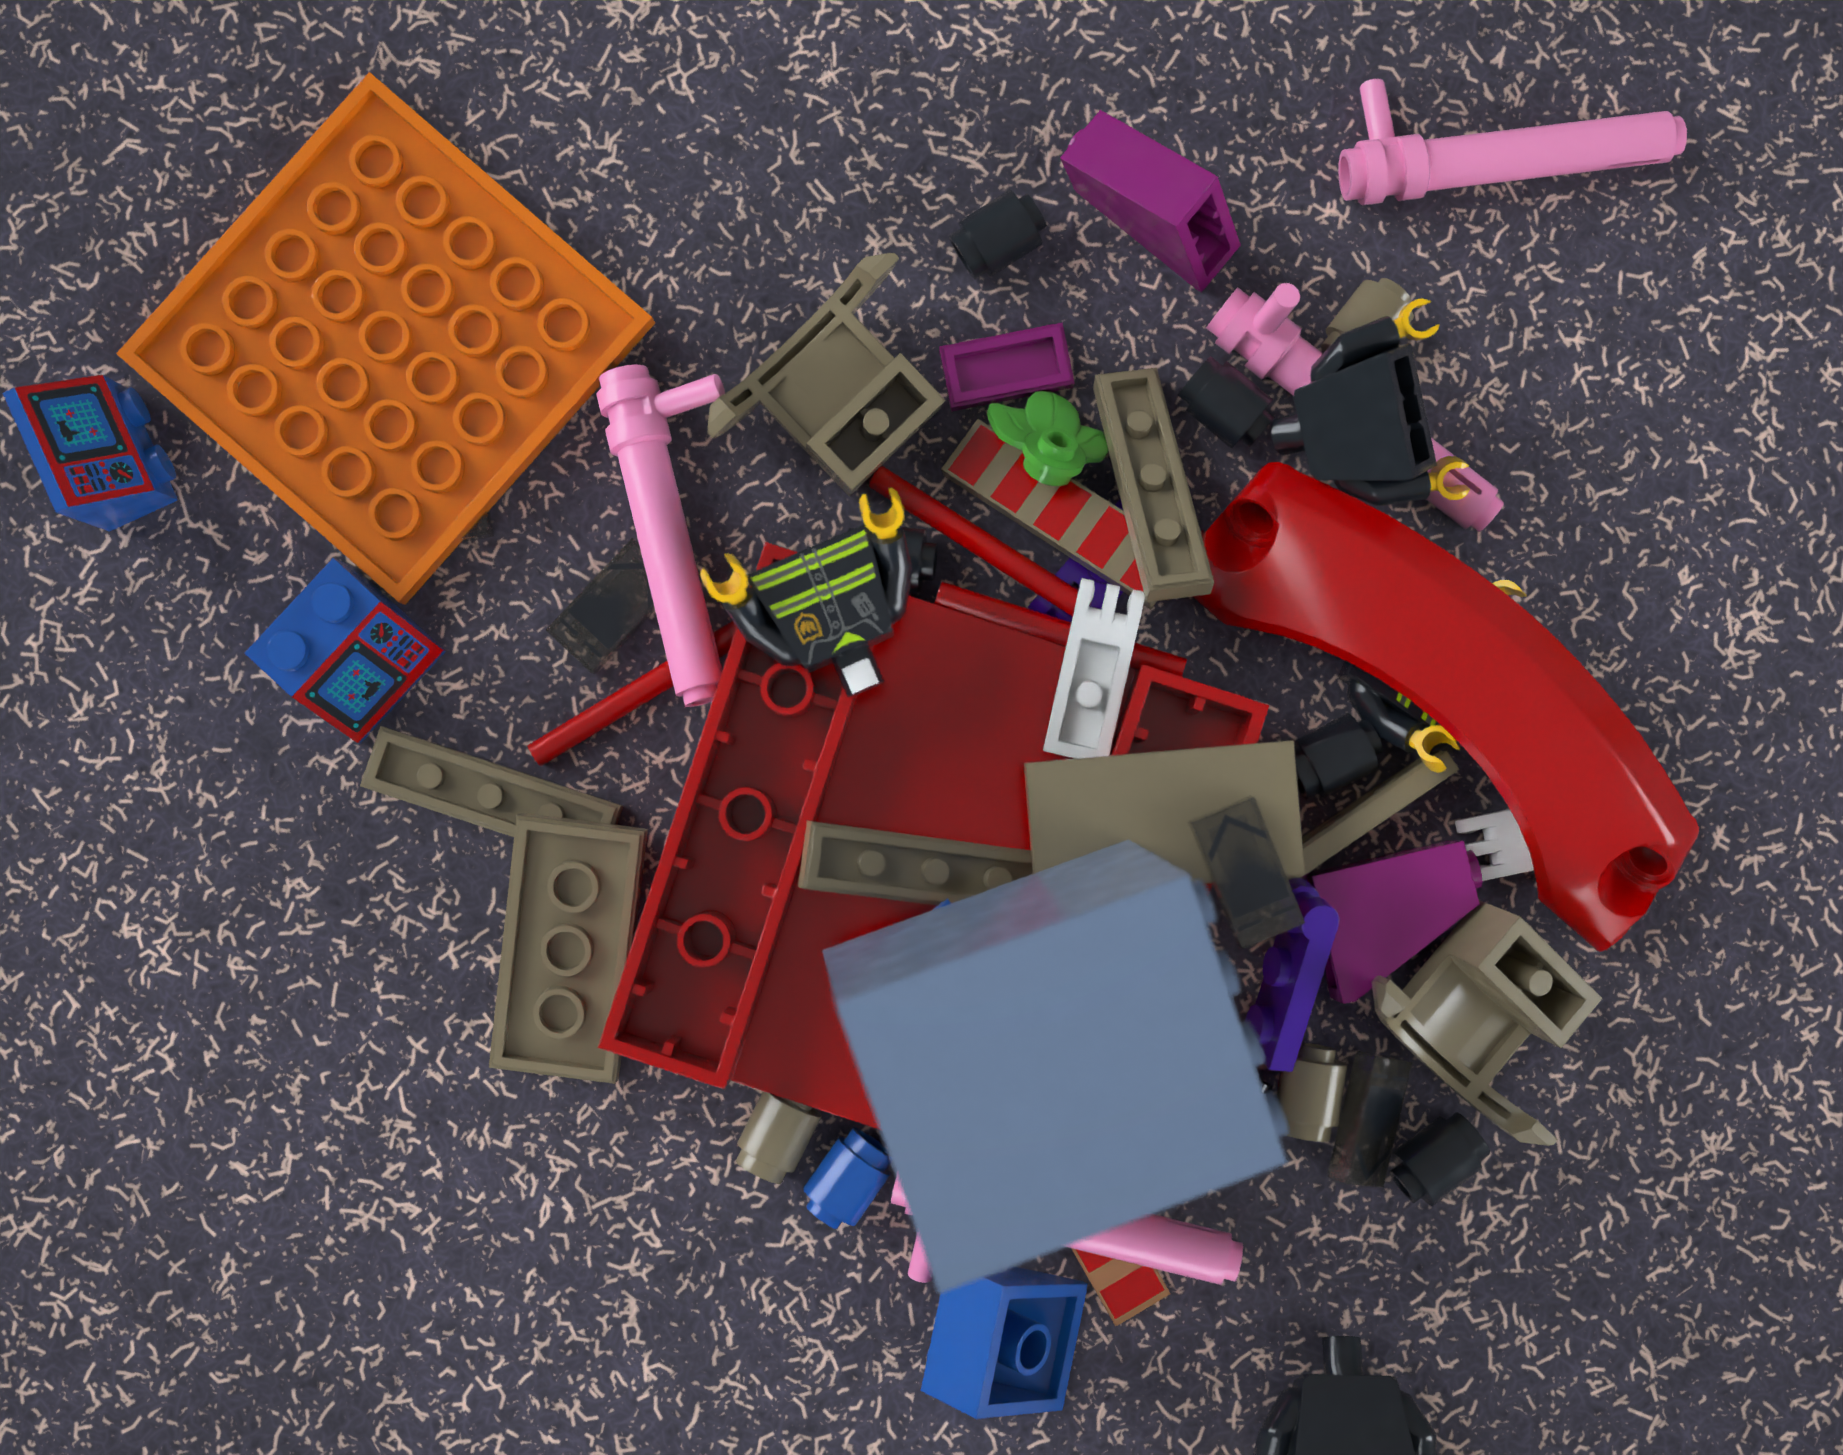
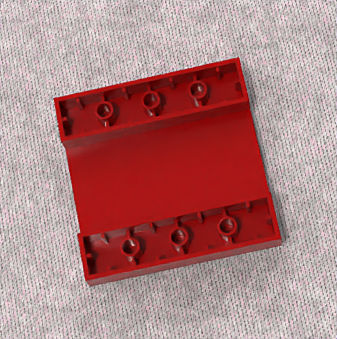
(730, 947)

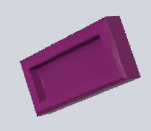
(1006, 366)

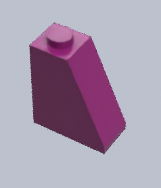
(1154, 197)
(1393, 909)

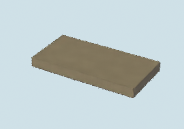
(1153, 795)
(565, 944)

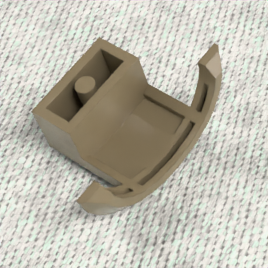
(837, 387)
(1479, 1004)

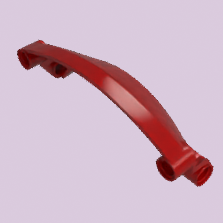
(1542, 728)

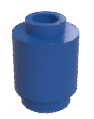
(848, 1179)

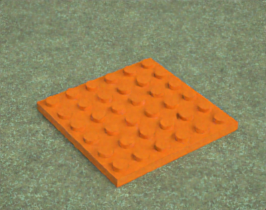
(386, 338)

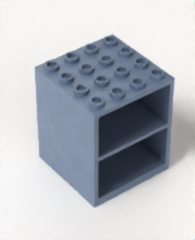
(1055, 1059)

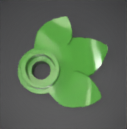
(1049, 437)

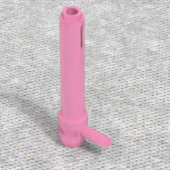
(1412, 165)
(1277, 351)
(640, 441)
(1147, 1241)

